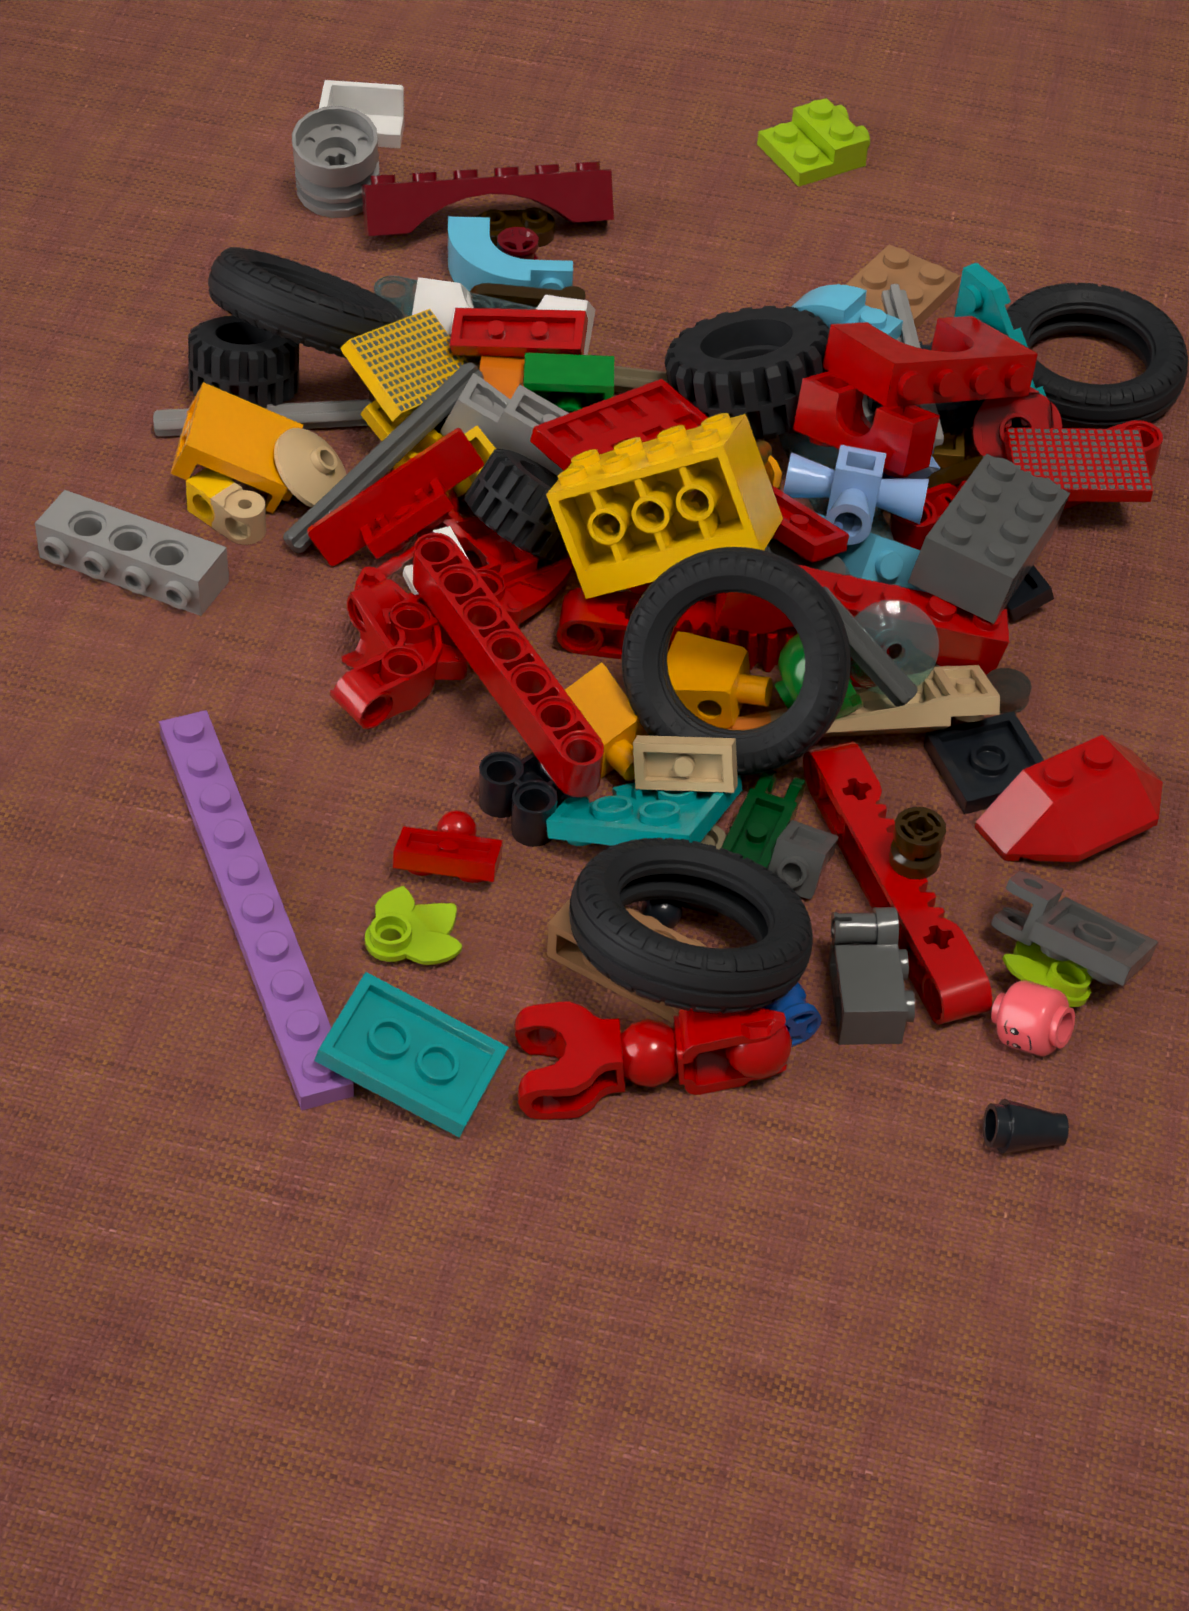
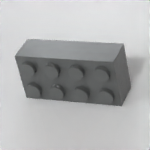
(989, 537)

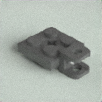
(1073, 931)

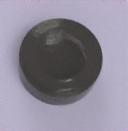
(1012, 687)

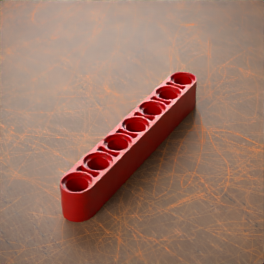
(508, 665)

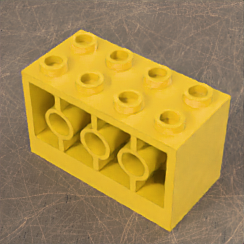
(663, 501)

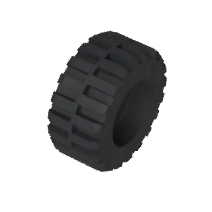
(749, 364)

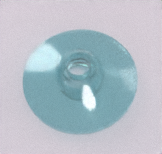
(901, 624)

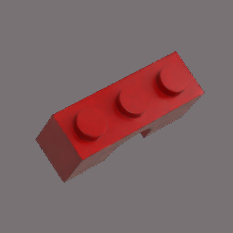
(834, 416)

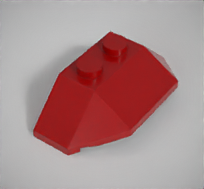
(1073, 804)

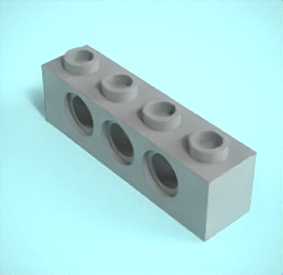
(132, 552)

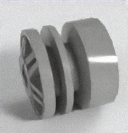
(332, 159)

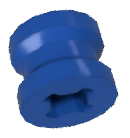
(801, 1017)

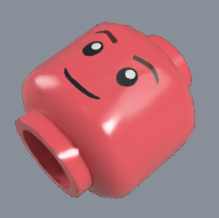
(1033, 1018)

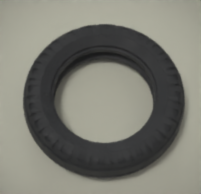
(296, 299)
(1115, 316)
(775, 581)
(677, 971)

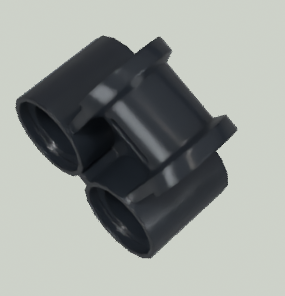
(519, 791)

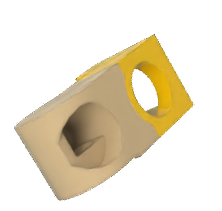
(226, 506)

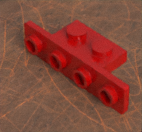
(398, 503)

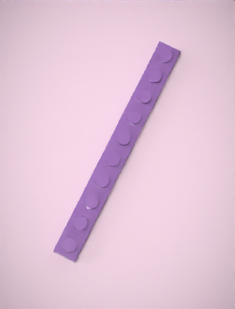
(253, 907)

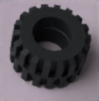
(243, 361)
(514, 503)

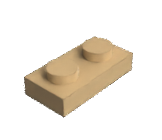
(685, 763)

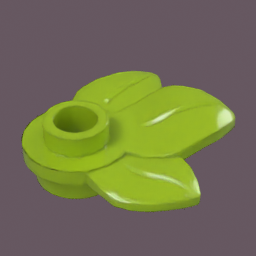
(412, 930)
(1034, 966)

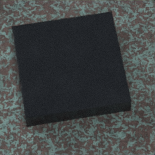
(981, 758)

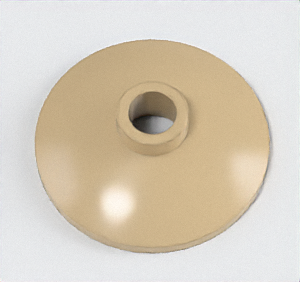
(307, 465)

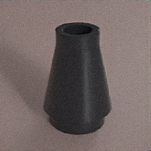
(1021, 1127)

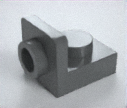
(801, 856)

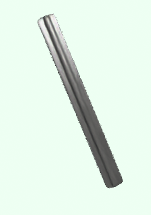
(384, 455)

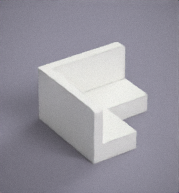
(378, 101)

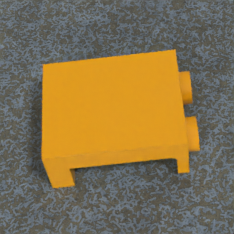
(233, 440)

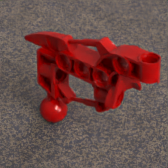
(404, 643)

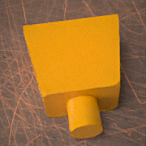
(714, 678)
(610, 716)

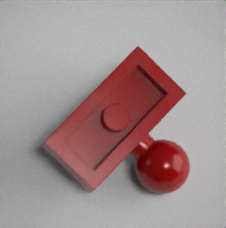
(449, 850)

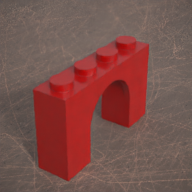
(963, 365)

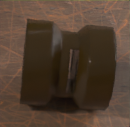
(917, 842)

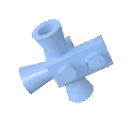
(855, 490)

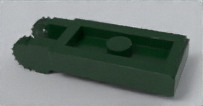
(763, 819)

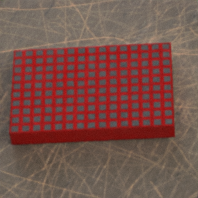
(1085, 462)

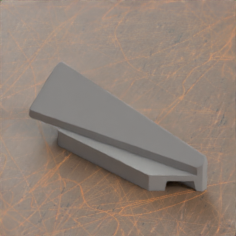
(504, 420)

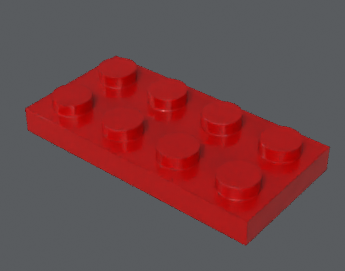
(605, 424)

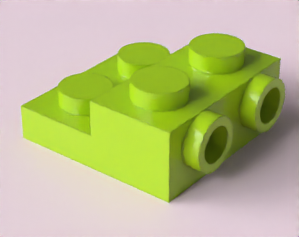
(816, 143)

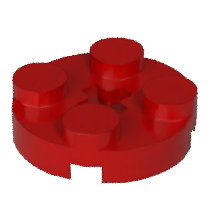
(998, 413)

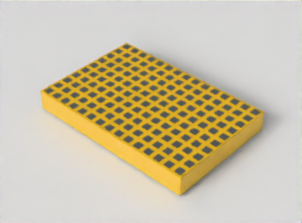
(404, 362)

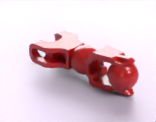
(594, 1056)

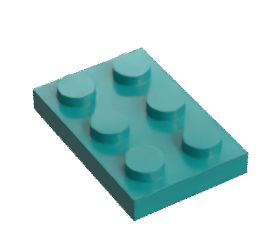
(411, 1054)

